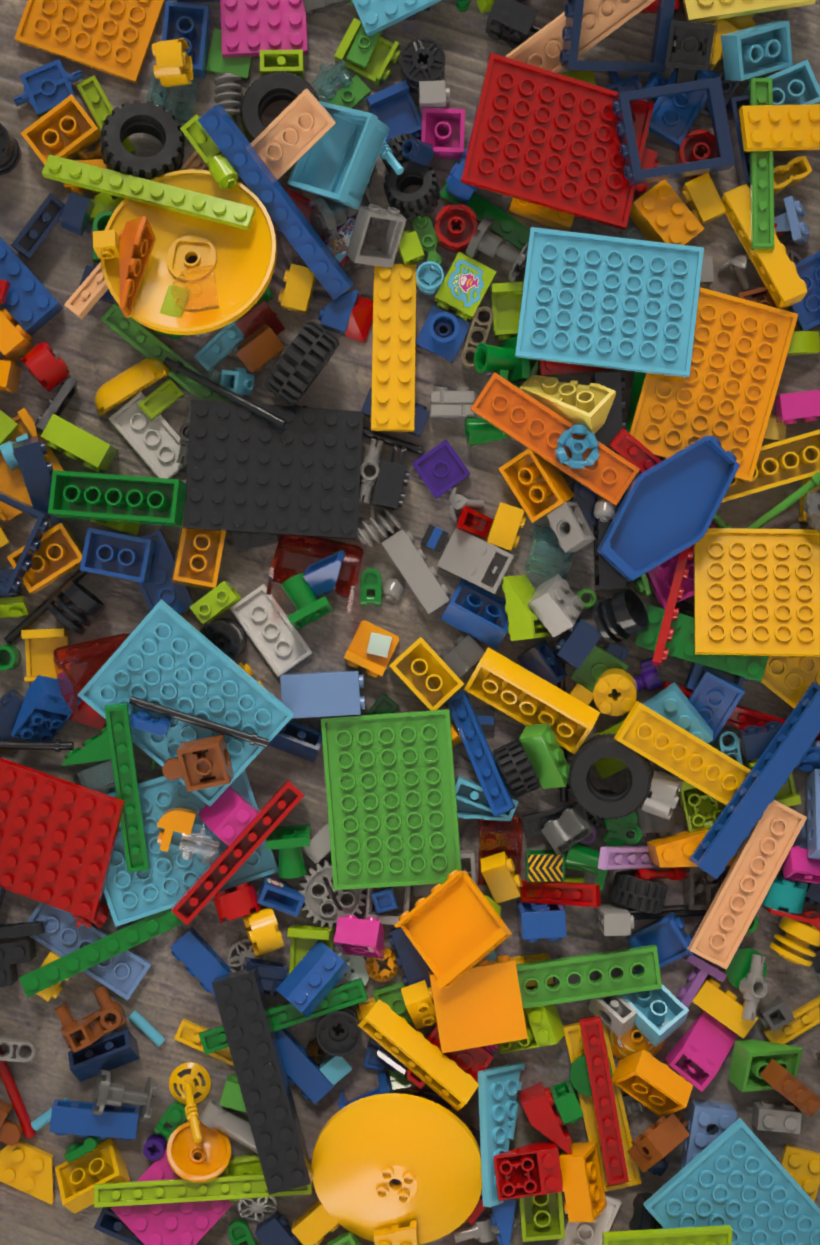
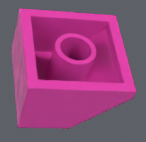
(444, 131)
(228, 815)
(360, 936)

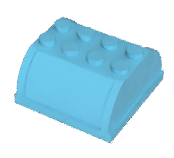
(343, 158)

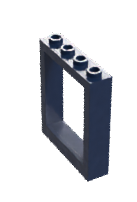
(571, 37)
(629, 148)
(31, 547)

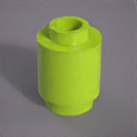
(222, 172)

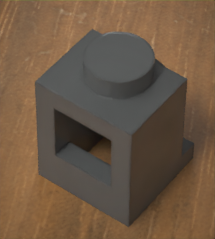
(781, 1018)

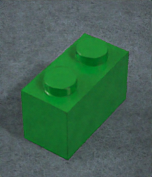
(566, 1102)

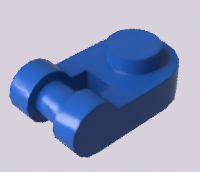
(145, 722)

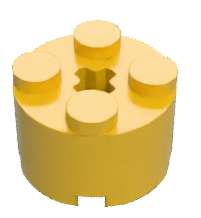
(173, 63)
(606, 700)
(263, 931)

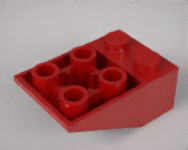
(544, 1117)
(528, 1171)

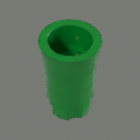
(481, 431)

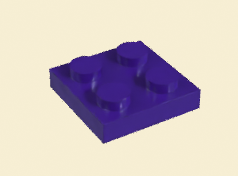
(441, 469)

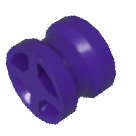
(156, 1142)

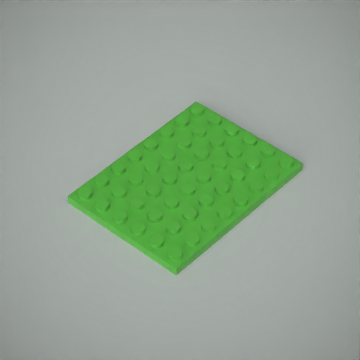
(391, 799)

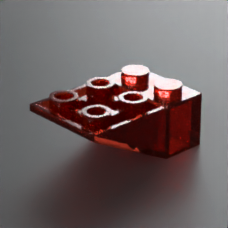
(498, 837)

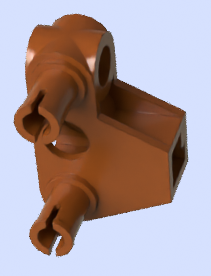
(92, 1025)

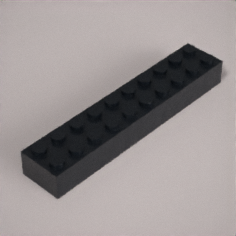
(605, 575)
(263, 1080)

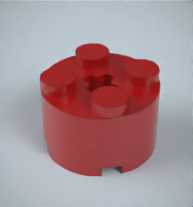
(696, 141)
(455, 216)
(45, 367)
(236, 903)

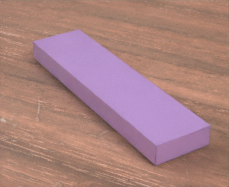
(625, 858)

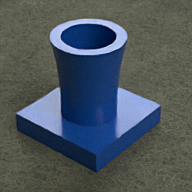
(441, 344)

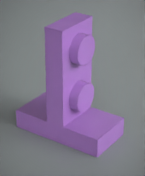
(696, 978)

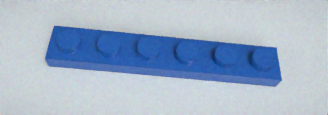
(480, 754)

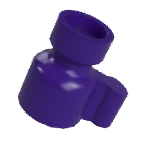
(649, 677)

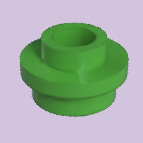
(592, 595)

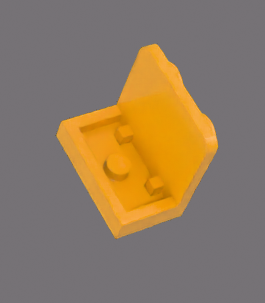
(357, 655)

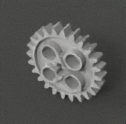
(315, 901)

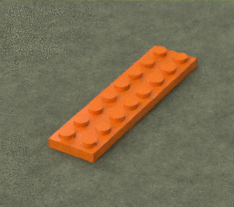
(540, 429)

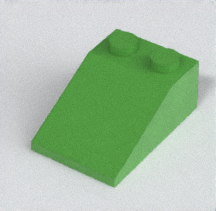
(753, 1056)

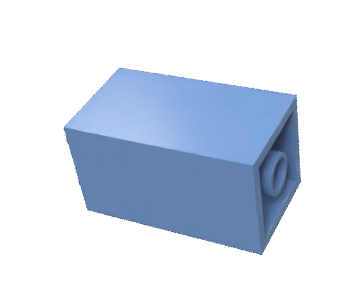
(323, 693)

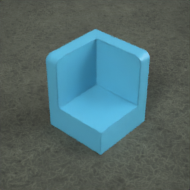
(335, 1068)

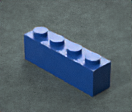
(77, 1119)

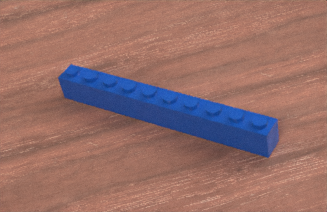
(276, 201)
(760, 785)
(206, 966)

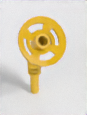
(189, 1087)

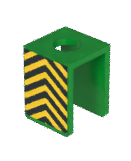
(544, 866)

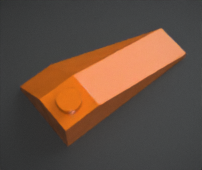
(134, 253)

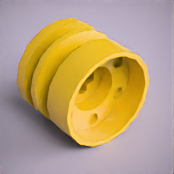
(796, 941)

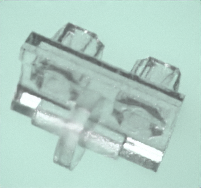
(199, 844)

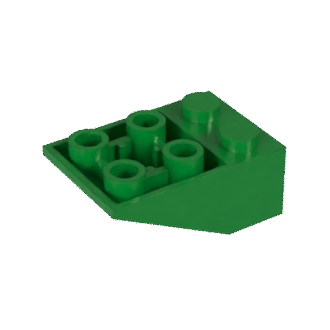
(94, 750)

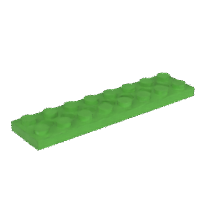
(583, 966)

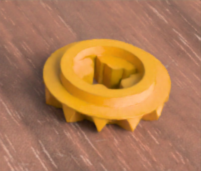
(385, 974)

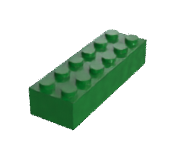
(117, 498)
(683, 647)

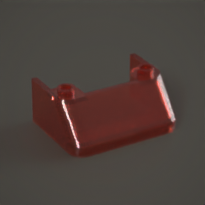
(298, 552)
(80, 662)

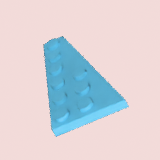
(497, 1120)

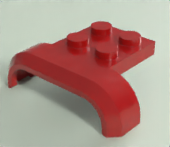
(468, 1060)

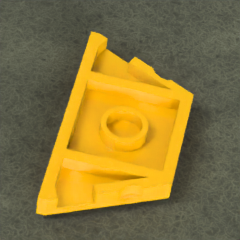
(28, 1170)
(397, 1236)

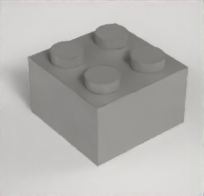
(556, 605)

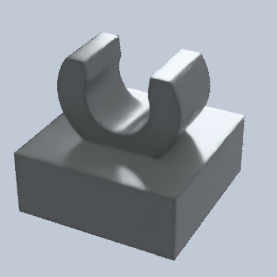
(632, 1106)

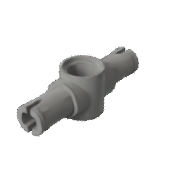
(372, 459)
(756, 980)
(480, 1230)

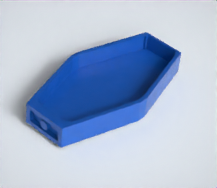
(668, 507)

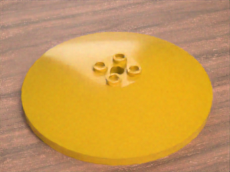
(240, 257)
(404, 1141)

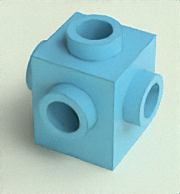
(238, 381)

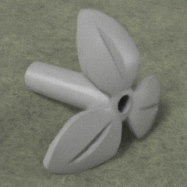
(739, 263)
(459, 501)

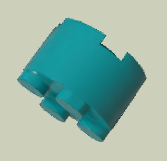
(786, 895)

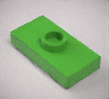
(363, 48)
(351, 96)

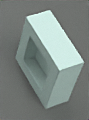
(379, 644)

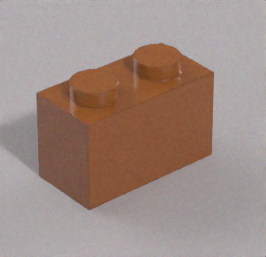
(259, 348)

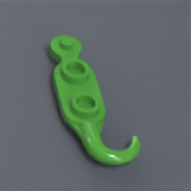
(427, 237)

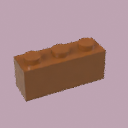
(791, 1088)

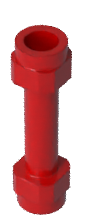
(673, 873)

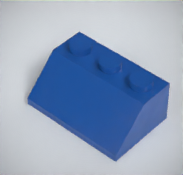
(477, 613)
(313, 978)

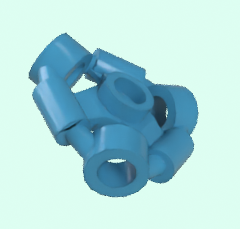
(577, 447)

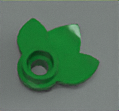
(619, 828)

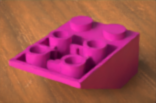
(701, 1050)

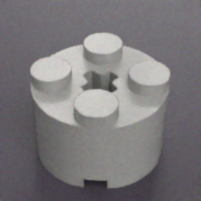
(662, 795)

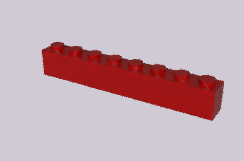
(238, 852)

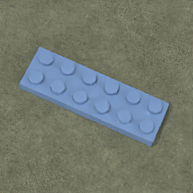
(118, 973)

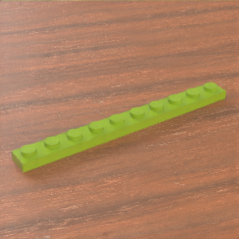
(149, 192)
(186, 1191)

